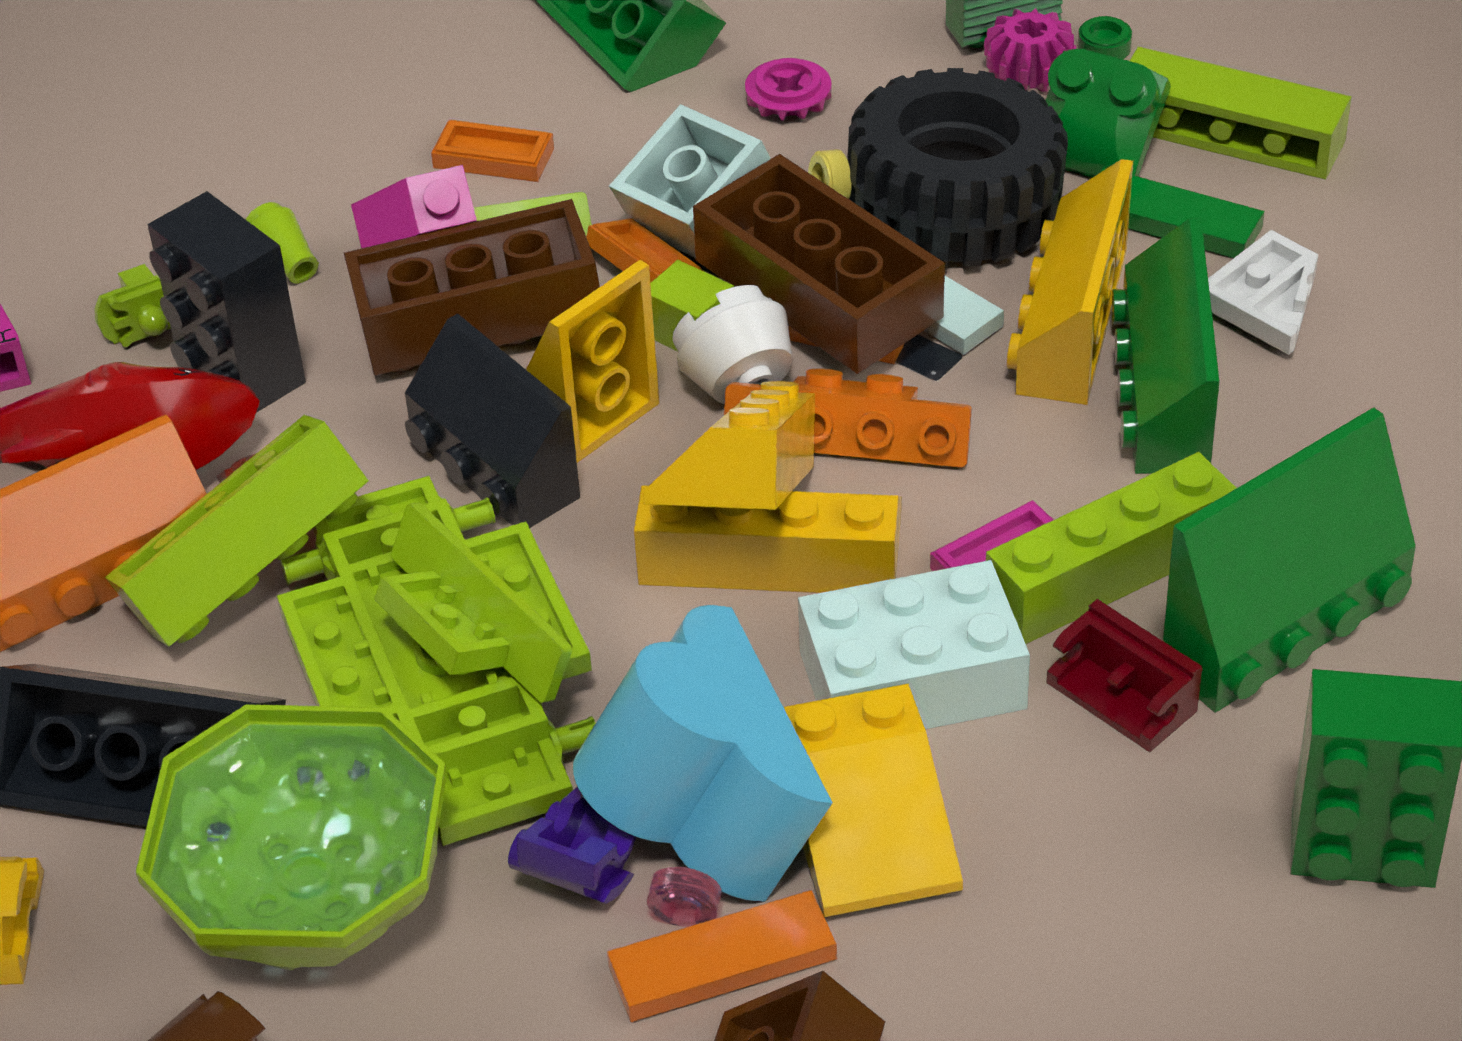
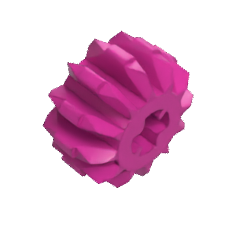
(1026, 46)

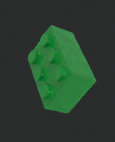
(1376, 777)

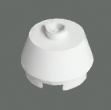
(735, 342)

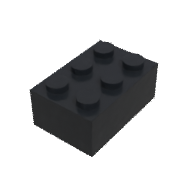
(226, 297)

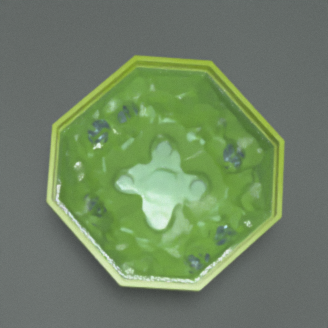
(294, 832)

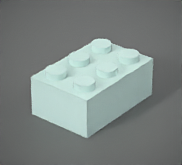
(933, 630)

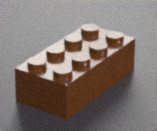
(823, 258)

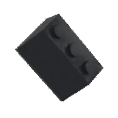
(493, 426)

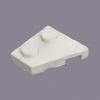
(1266, 289)

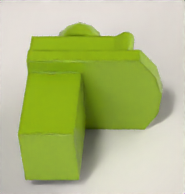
(133, 309)

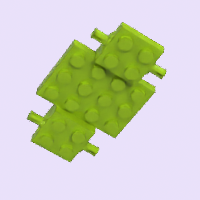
(484, 724)

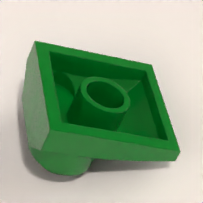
(1105, 108)

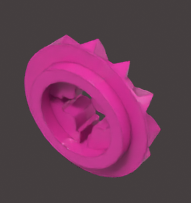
(786, 75)

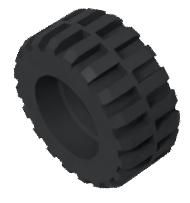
(958, 163)

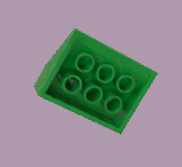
(1290, 561)

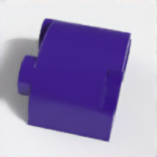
(575, 850)

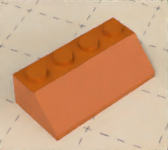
(83, 521)

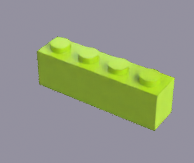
(1249, 114)
(238, 531)
(1102, 546)

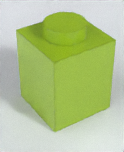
(682, 291)

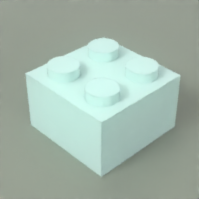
(681, 167)

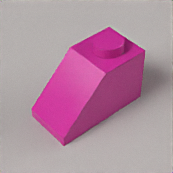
(414, 207)

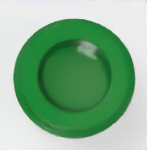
(1106, 36)

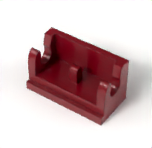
(1125, 676)

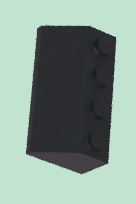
(96, 738)

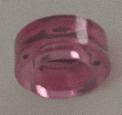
(683, 896)

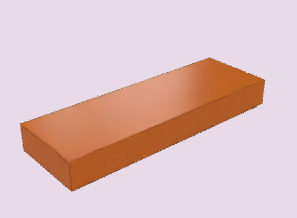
(721, 955)

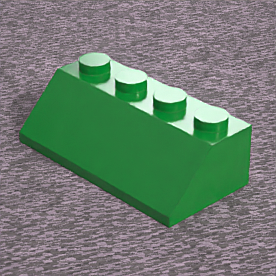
(639, 38)
(1167, 351)

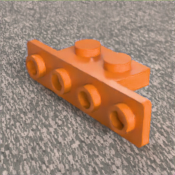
(878, 419)

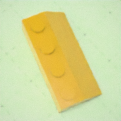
(1073, 289)
(747, 456)
(803, 546)

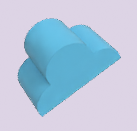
(705, 758)

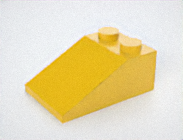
(603, 358)
(887, 819)

